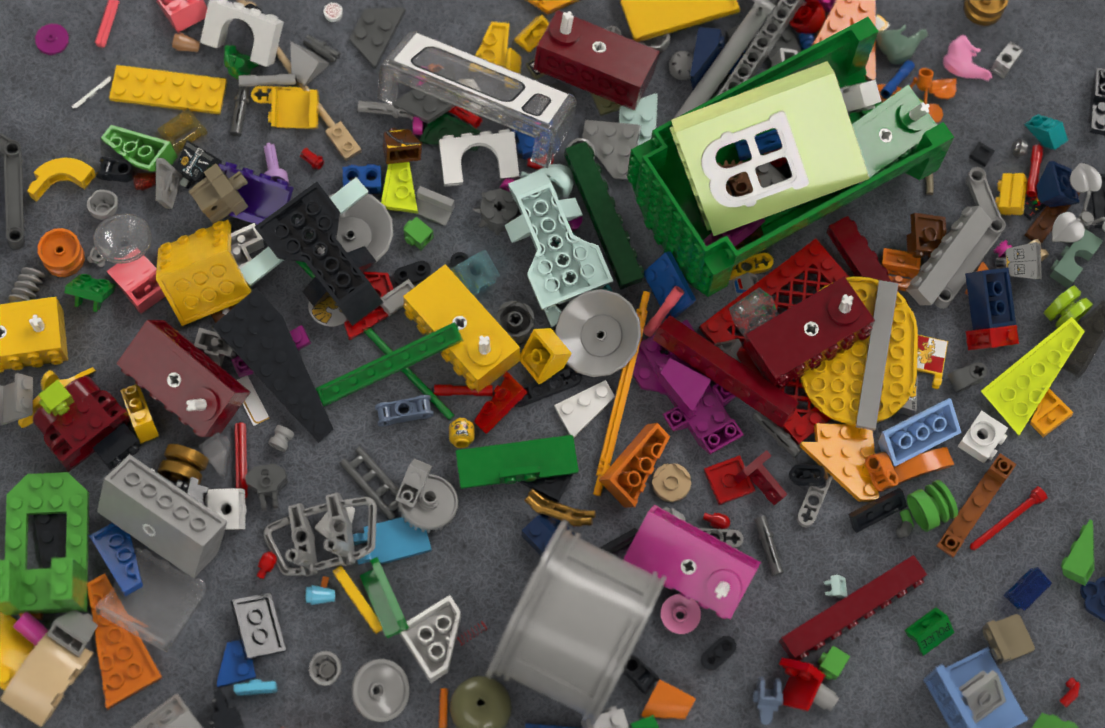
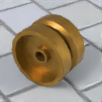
(984, 11)
(182, 463)

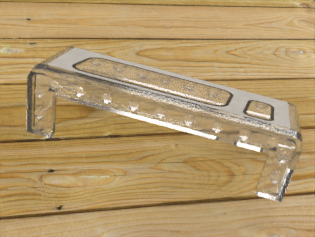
(481, 89)

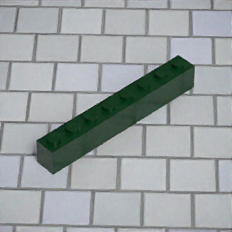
(603, 215)

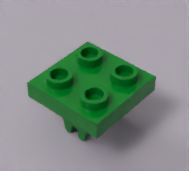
(89, 288)

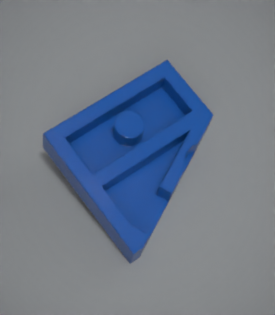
(234, 666)

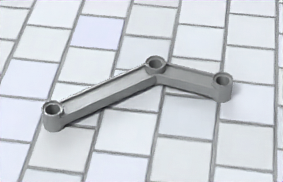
(982, 197)

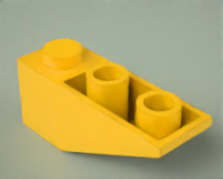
(139, 413)

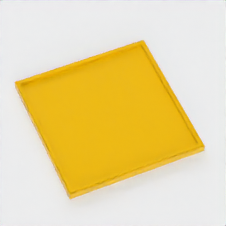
(660, 17)

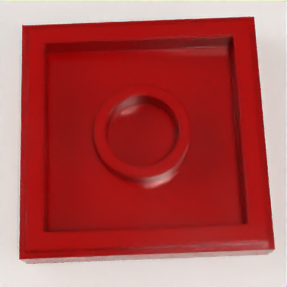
(723, 483)

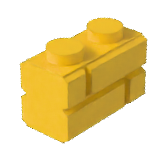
(1012, 193)

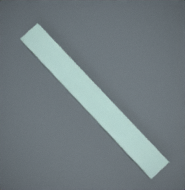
(266, 260)

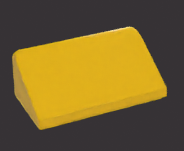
(531, 35)
(513, 61)

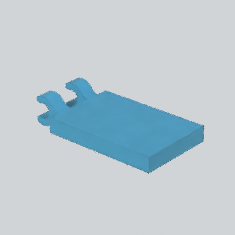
(394, 541)

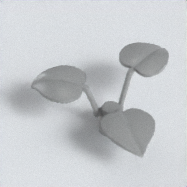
(1066, 226)

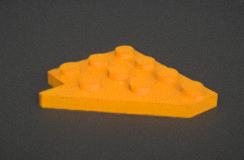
(842, 453)

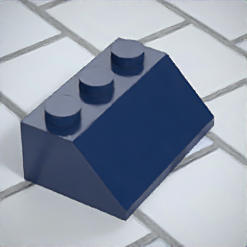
(990, 298)
(540, 532)

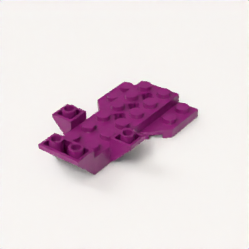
(710, 422)

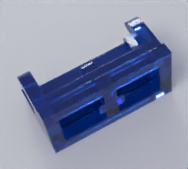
(1028, 588)

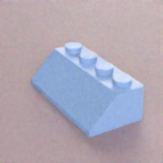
(920, 432)

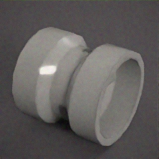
(281, 438)

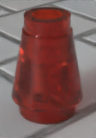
(144, 181)

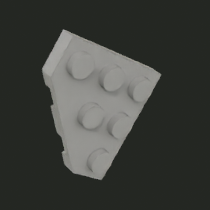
(613, 144)

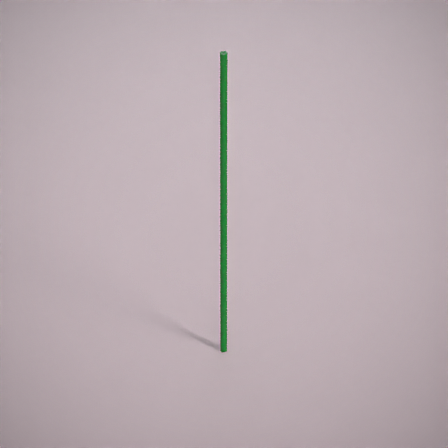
(407, 371)

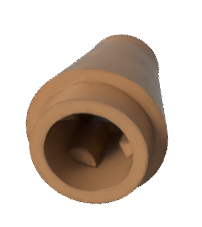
(185, 43)

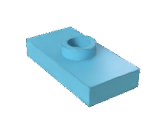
(255, 687)

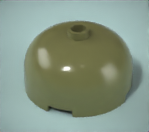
(494, 713)

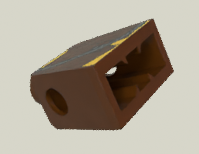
(401, 146)

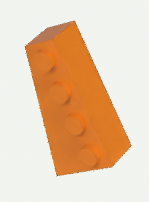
(632, 468)

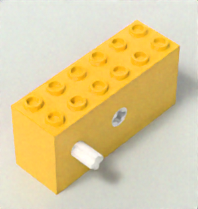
(32, 334)

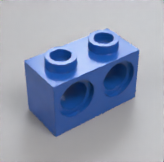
(362, 173)

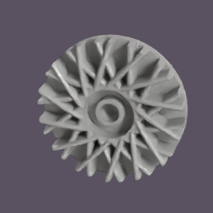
(436, 512)

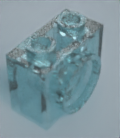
(485, 270)

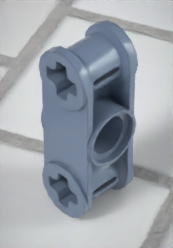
(413, 404)

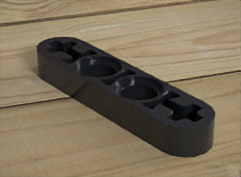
(547, 389)

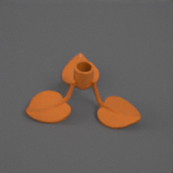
(940, 88)

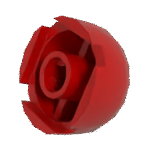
(808, 17)

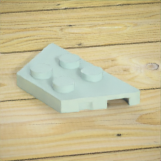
(644, 115)

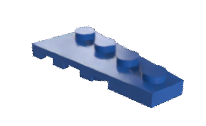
(119, 556)

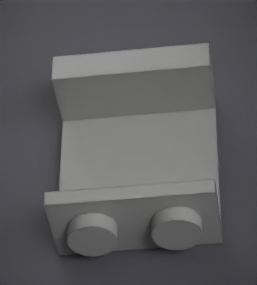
(16, 399)

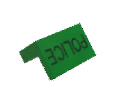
(930, 630)

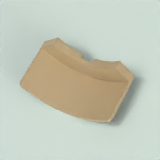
(43, 679)

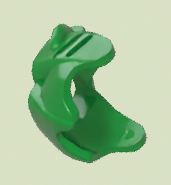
(238, 63)

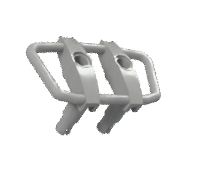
(341, 543)

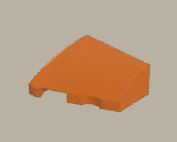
(668, 702)

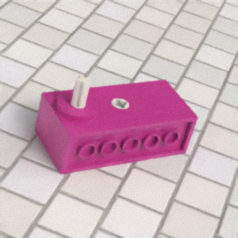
(718, 570)

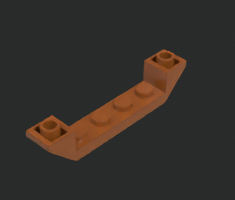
(975, 505)

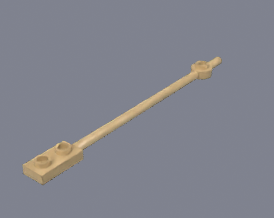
(337, 132)

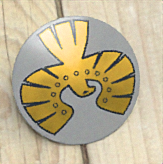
(327, 313)

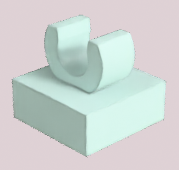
(838, 587)

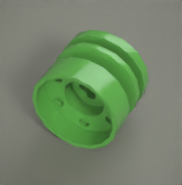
(932, 505)

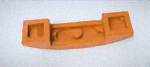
(923, 464)

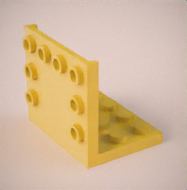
(200, 273)

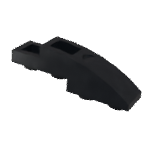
(1097, 103)

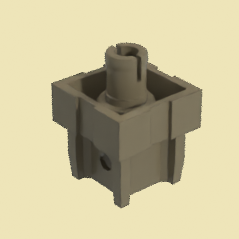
(218, 194)

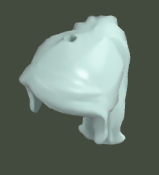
(560, 178)

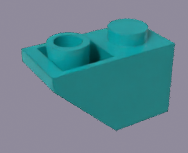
(1047, 131)

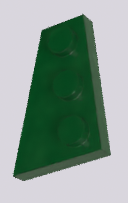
(445, 126)

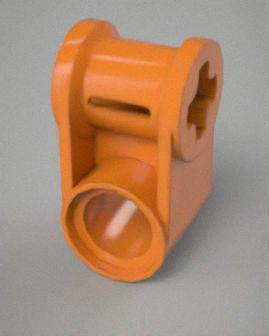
(881, 469)

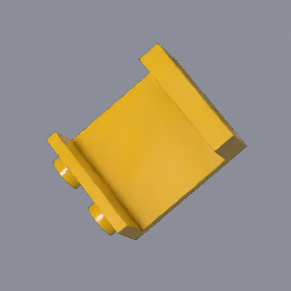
(294, 109)

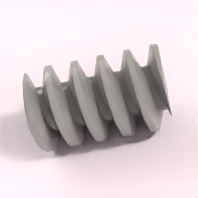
(26, 285)

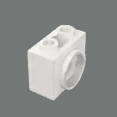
(983, 448)
(218, 500)

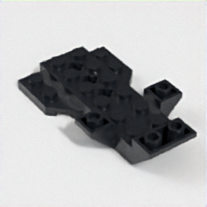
(335, 270)

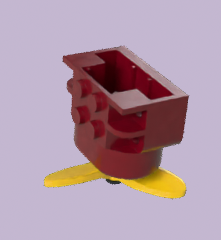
(83, 425)

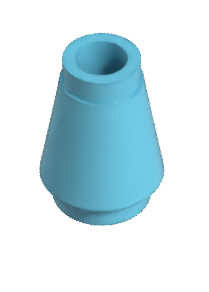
(319, 595)

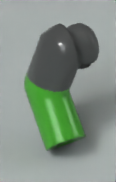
(907, 524)

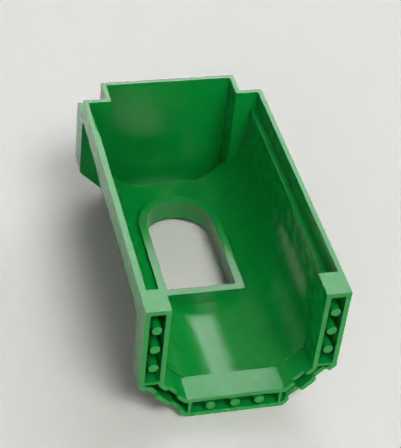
(669, 201)

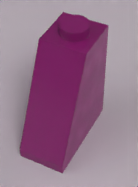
(683, 385)

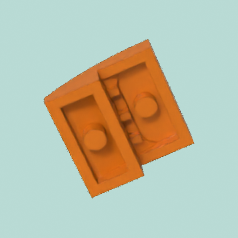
(901, 263)

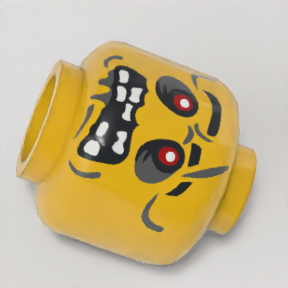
(461, 433)

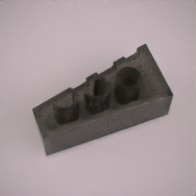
(1089, 343)

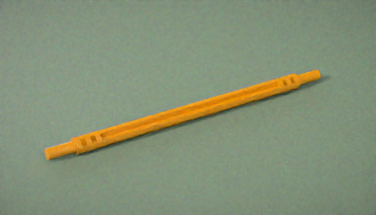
(619, 403)

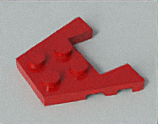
(382, 285)

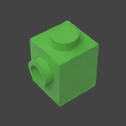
(417, 233)
(832, 663)

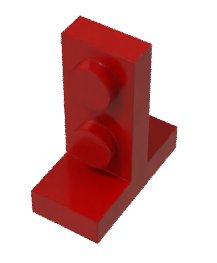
(992, 337)

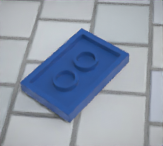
(663, 277)

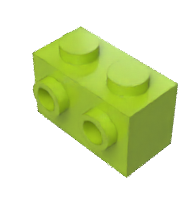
(55, 399)

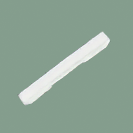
(92, 92)

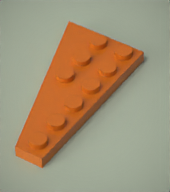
(121, 654)

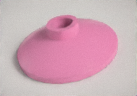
(677, 604)

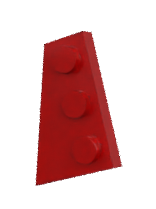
(505, 398)

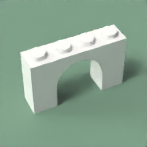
(265, 29)
(501, 144)

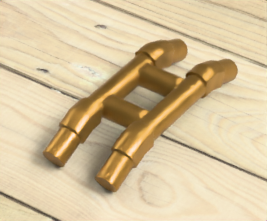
(559, 511)

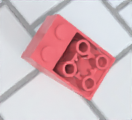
(183, 12)
(138, 282)

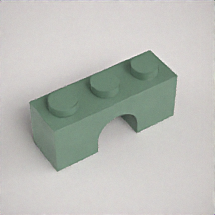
(1067, 270)

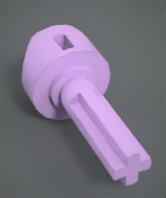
(272, 164)

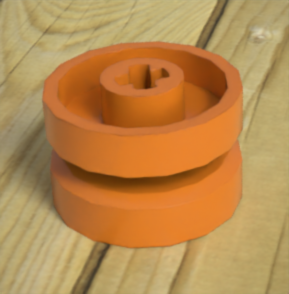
(61, 252)

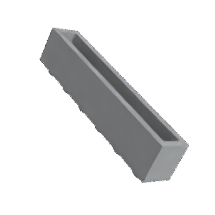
(949, 255)

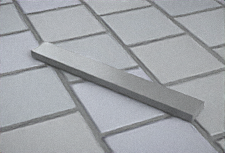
(877, 355)

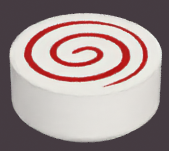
(333, 12)

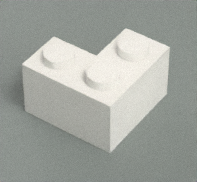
(244, 243)

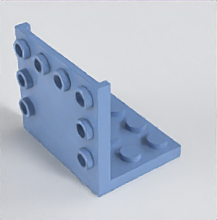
(945, 690)

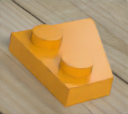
(1050, 414)

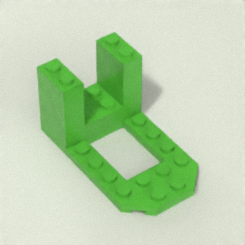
(65, 583)

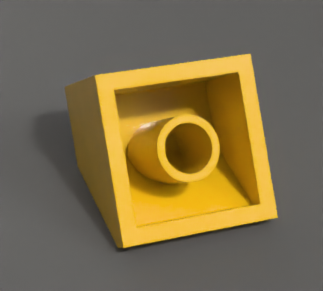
(544, 354)

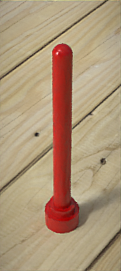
(1037, 496)

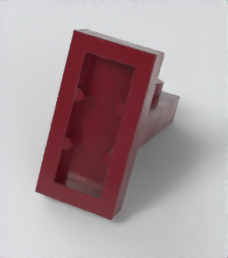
(763, 479)

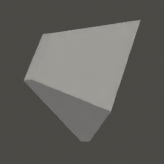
(306, 64)

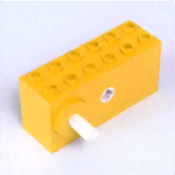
(486, 346)

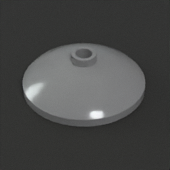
(391, 689)

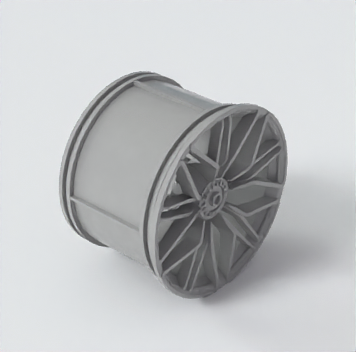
(576, 624)

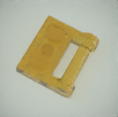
(179, 126)

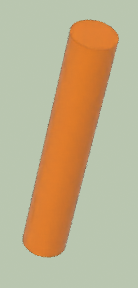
(443, 708)

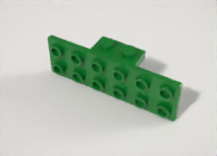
(517, 462)

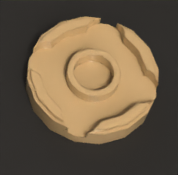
(671, 482)

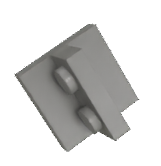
(983, 694)

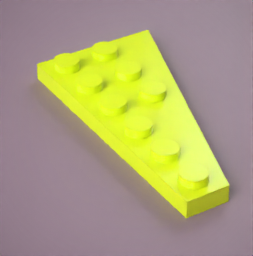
(1025, 383)

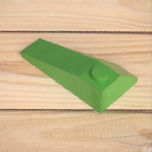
(139, 148)

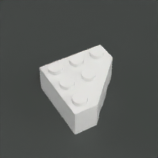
(860, 96)
(433, 637)

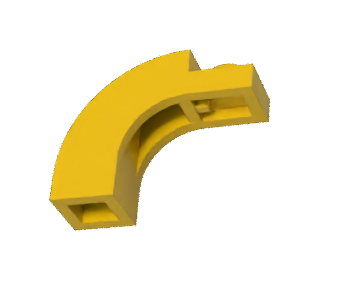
(60, 170)

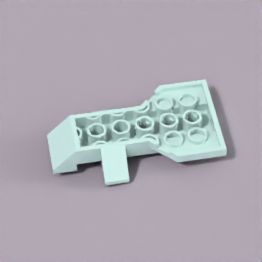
(546, 220)

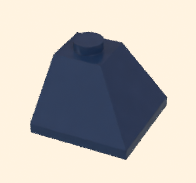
(1055, 186)

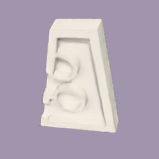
(584, 407)

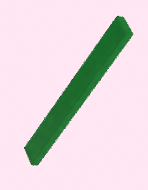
(389, 364)

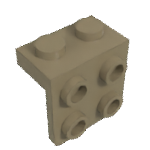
(1008, 638)

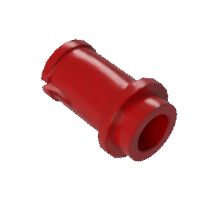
(314, 160)

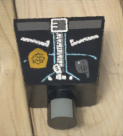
(193, 163)

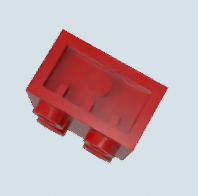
(801, 685)

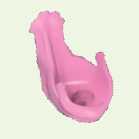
(960, 60)

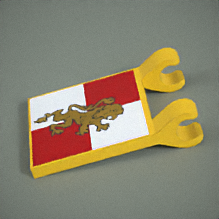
(931, 358)

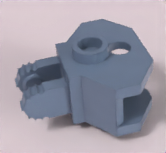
(767, 699)

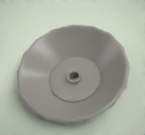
(370, 226)
(584, 321)

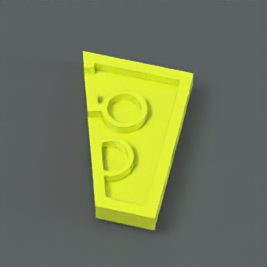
(399, 189)

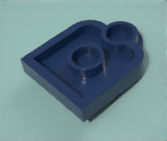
(1094, 598)

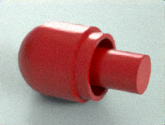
(717, 520)
(266, 564)

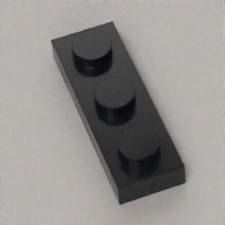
(877, 510)

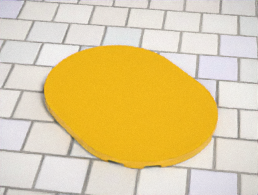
(838, 382)

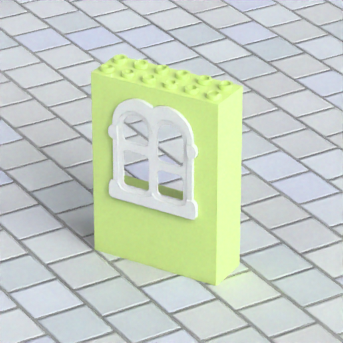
(813, 136)

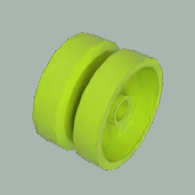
(1066, 307)

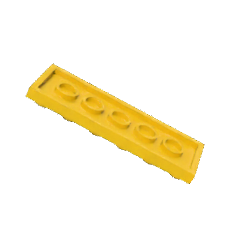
(168, 89)

